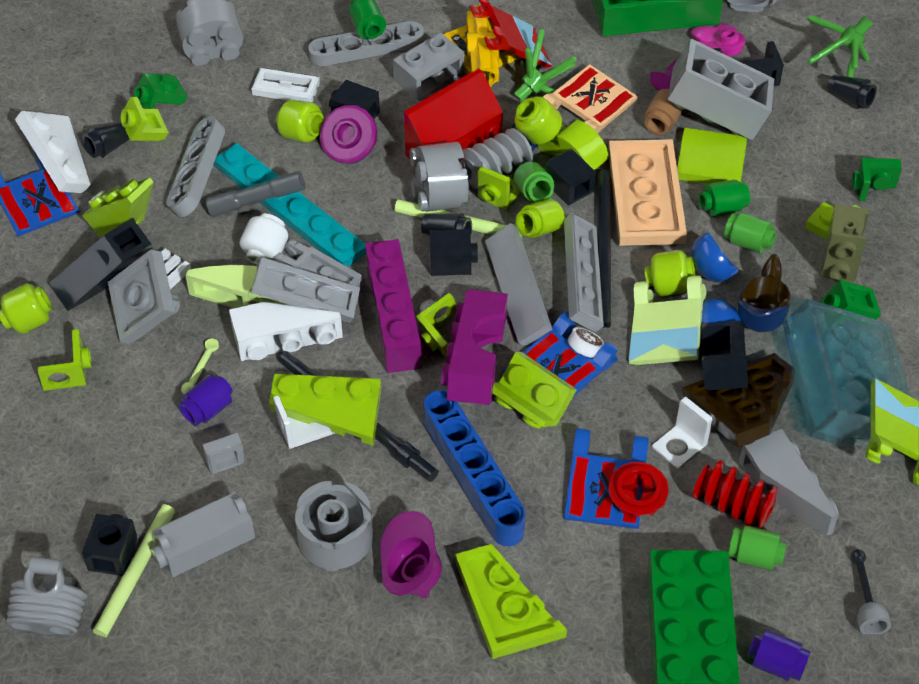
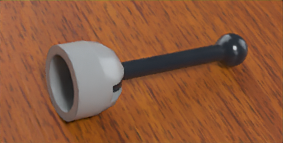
(871, 611)

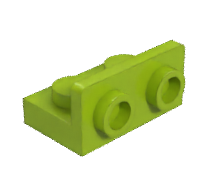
(533, 392)

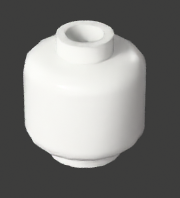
(263, 237)

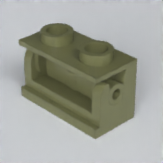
(844, 243)

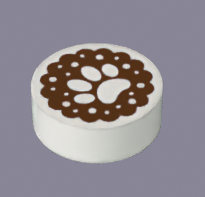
(585, 342)

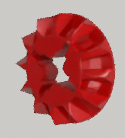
(652, 482)

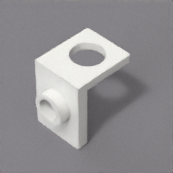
(691, 427)
(298, 432)

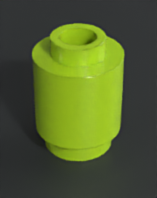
(540, 218)

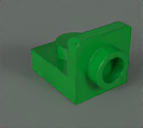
(877, 174)
(853, 298)

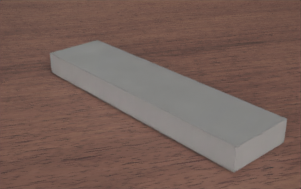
(583, 273)
(518, 281)

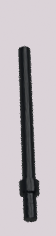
(404, 452)

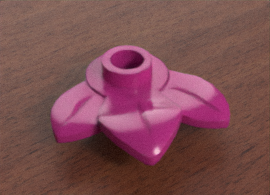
(722, 36)

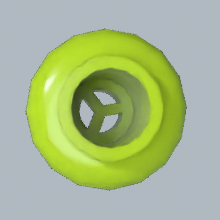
(299, 120)
(538, 120)
(670, 272)
(25, 308)

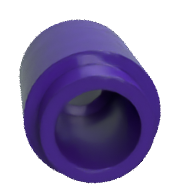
(205, 400)
(779, 655)

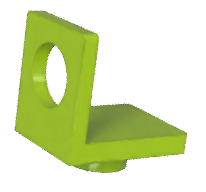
(496, 188)
(430, 325)
(75, 369)

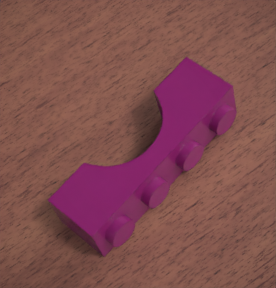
(394, 306)
(468, 367)

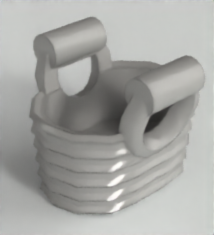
(52, 607)

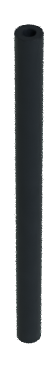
(604, 242)

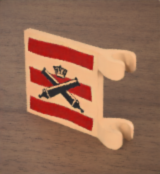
(593, 97)

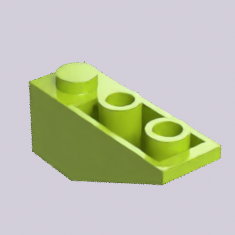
(119, 205)

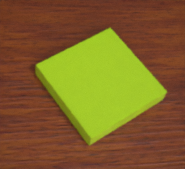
(711, 156)

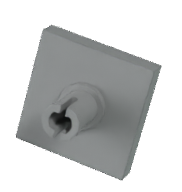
(142, 297)

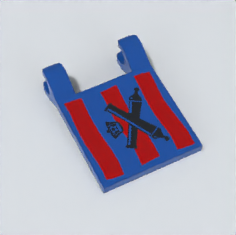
(34, 201)
(561, 359)
(589, 483)

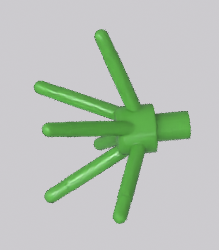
(851, 37)
(533, 79)

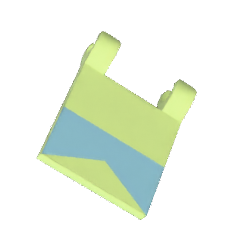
(666, 329)

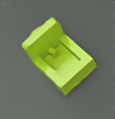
(142, 123)

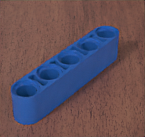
(448, 422)

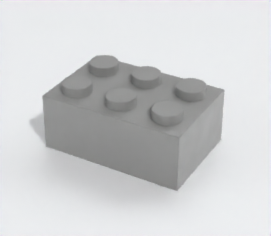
(721, 89)

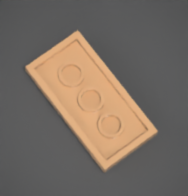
(646, 192)

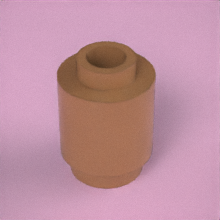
(661, 114)

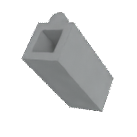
(202, 534)

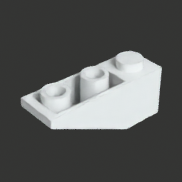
(276, 328)

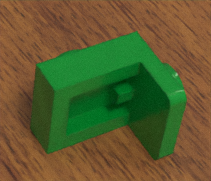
(159, 89)

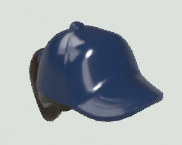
(765, 299)

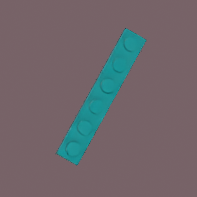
(293, 209)

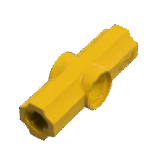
(477, 50)

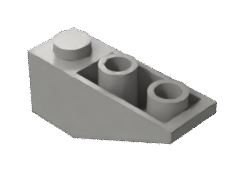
(780, 465)

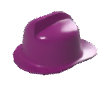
(410, 555)

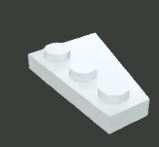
(56, 148)

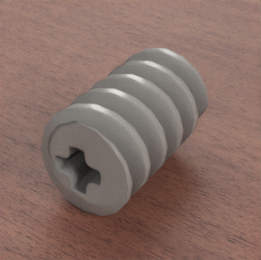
(497, 154)

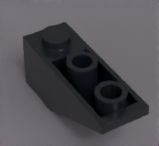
(100, 264)

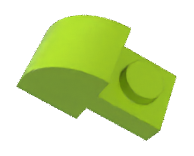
(582, 140)

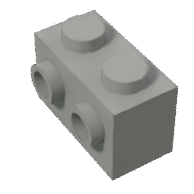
(428, 66)

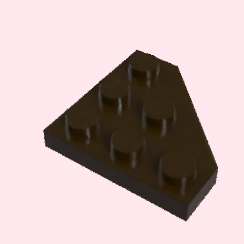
(751, 411)

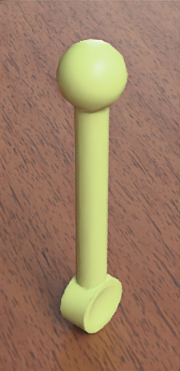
(210, 345)

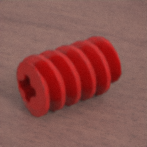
(735, 494)

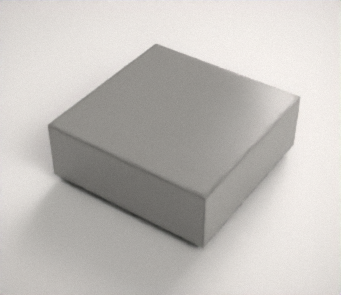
(224, 453)

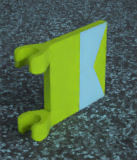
(893, 424)

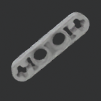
(366, 48)
(195, 166)

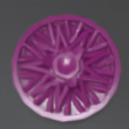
(348, 134)

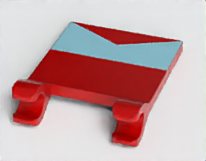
(510, 32)

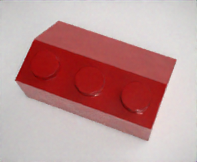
(458, 113)

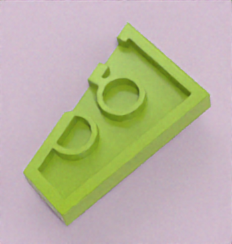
(336, 402)
(503, 605)

